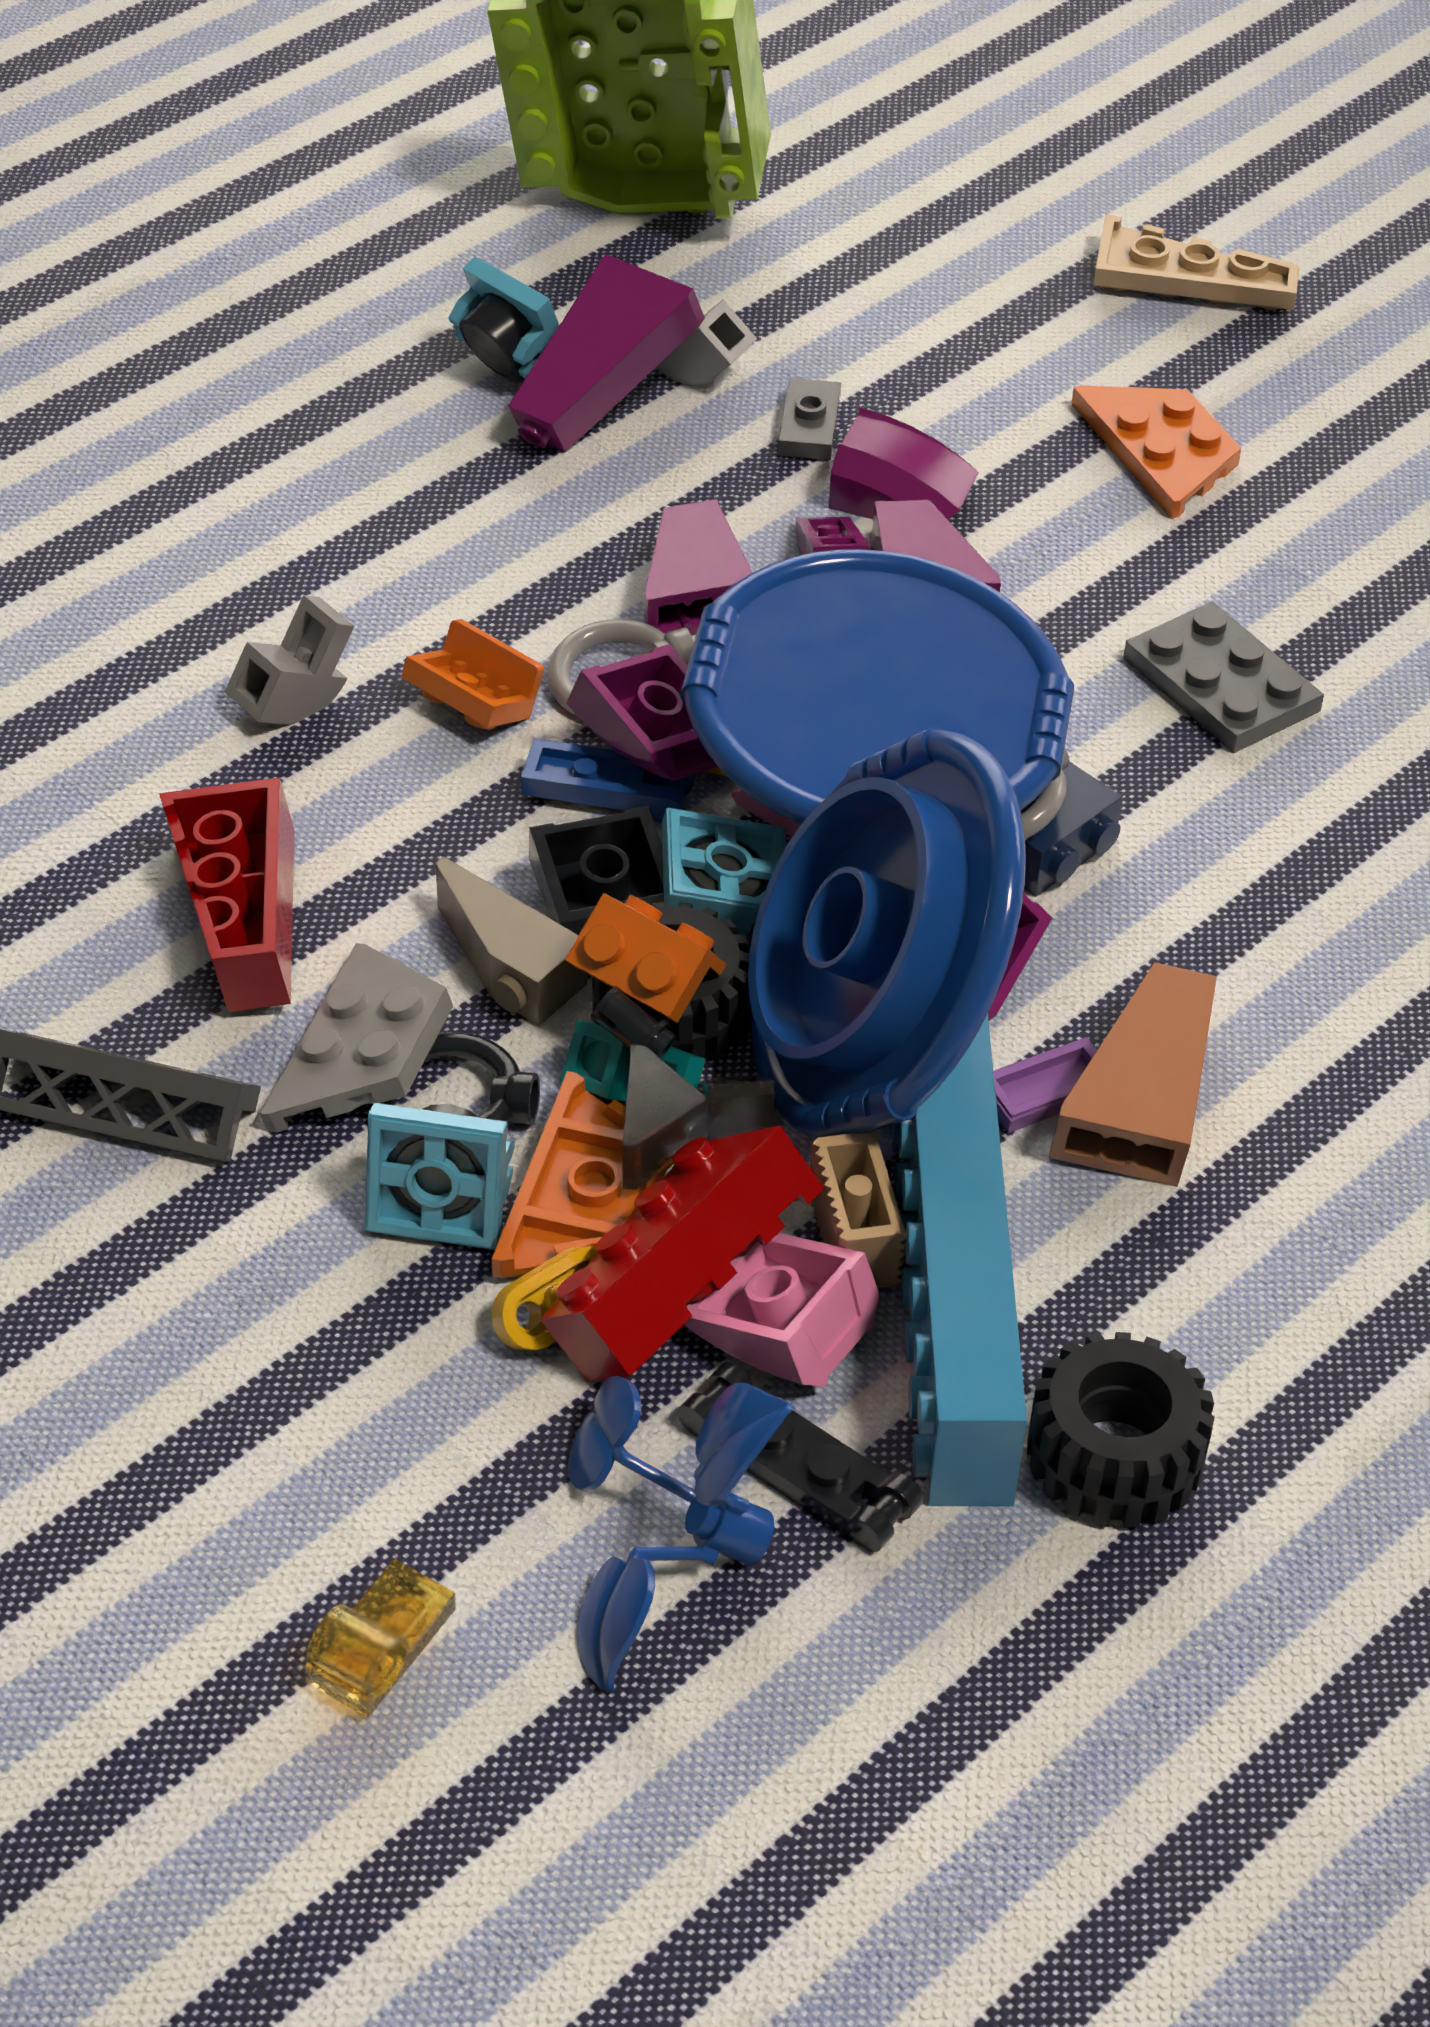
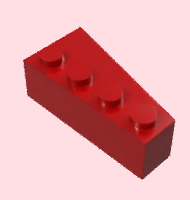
(241, 878)
(677, 1248)

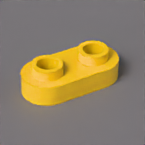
(538, 1293)

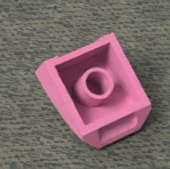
(791, 1308)

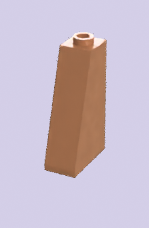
(1143, 1084)

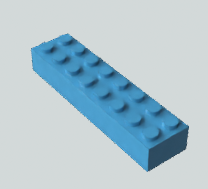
(960, 1291)

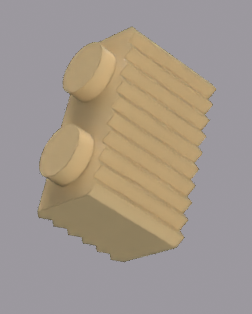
(859, 1203)

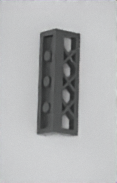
(135, 1074)

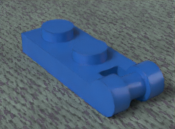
(598, 779)

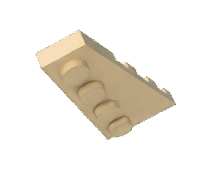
(1193, 269)

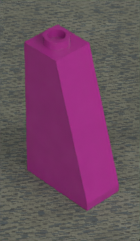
(602, 350)

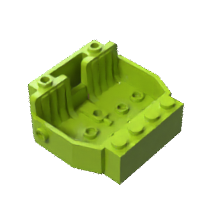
(651, 130)

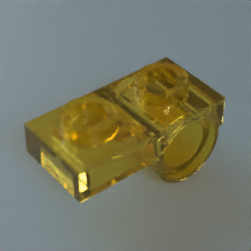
(368, 1648)

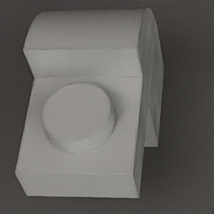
(709, 348)
(299, 675)

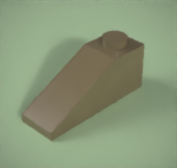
(508, 944)

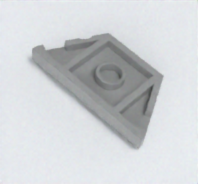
(362, 1040)

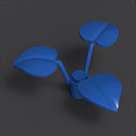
(717, 1518)

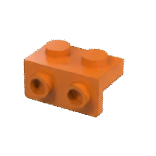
(477, 677)
(642, 957)

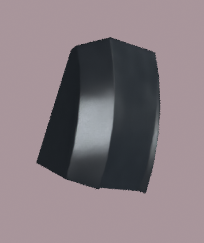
(595, 857)

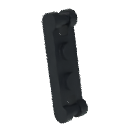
(818, 1471)

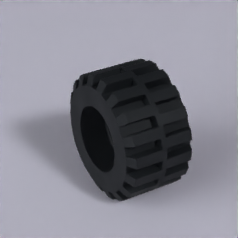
(721, 1002)
(1109, 1472)

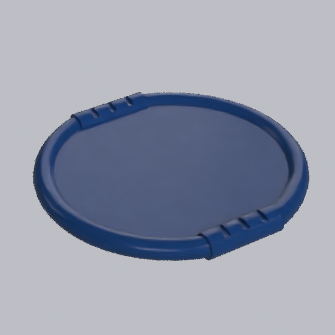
(860, 652)
(886, 934)

